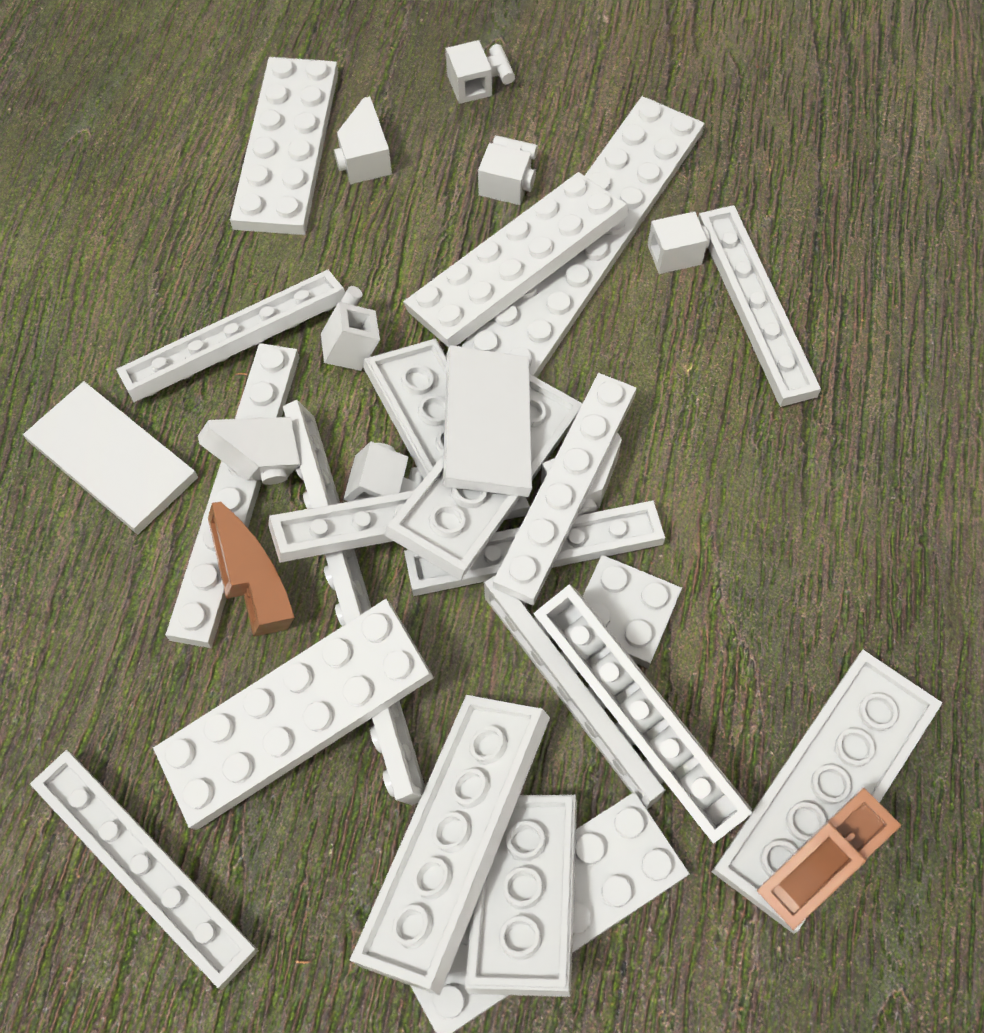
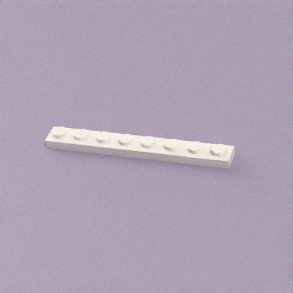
(202, 589)

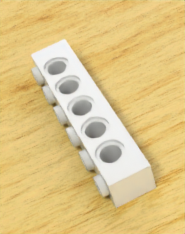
(644, 714)

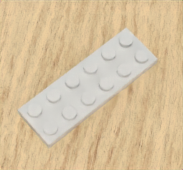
(285, 146)
(515, 259)
(455, 523)
(291, 714)
(851, 745)
(451, 843)
(618, 869)

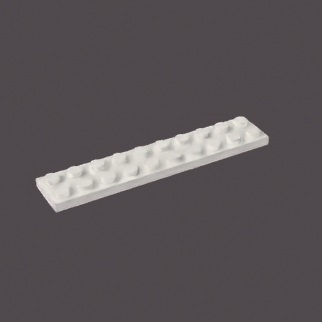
(632, 168)

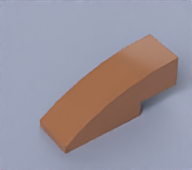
(249, 572)
(828, 858)

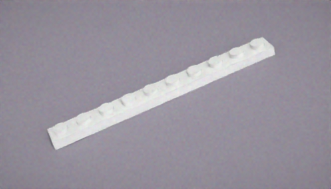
(344, 576)

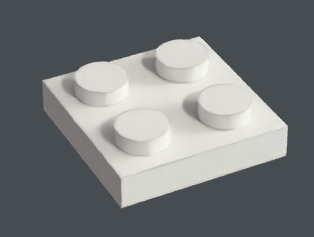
(632, 606)

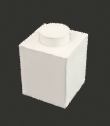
(678, 242)

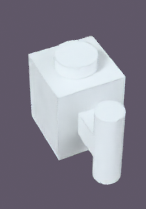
(472, 71)
(507, 170)
(350, 332)
(380, 472)

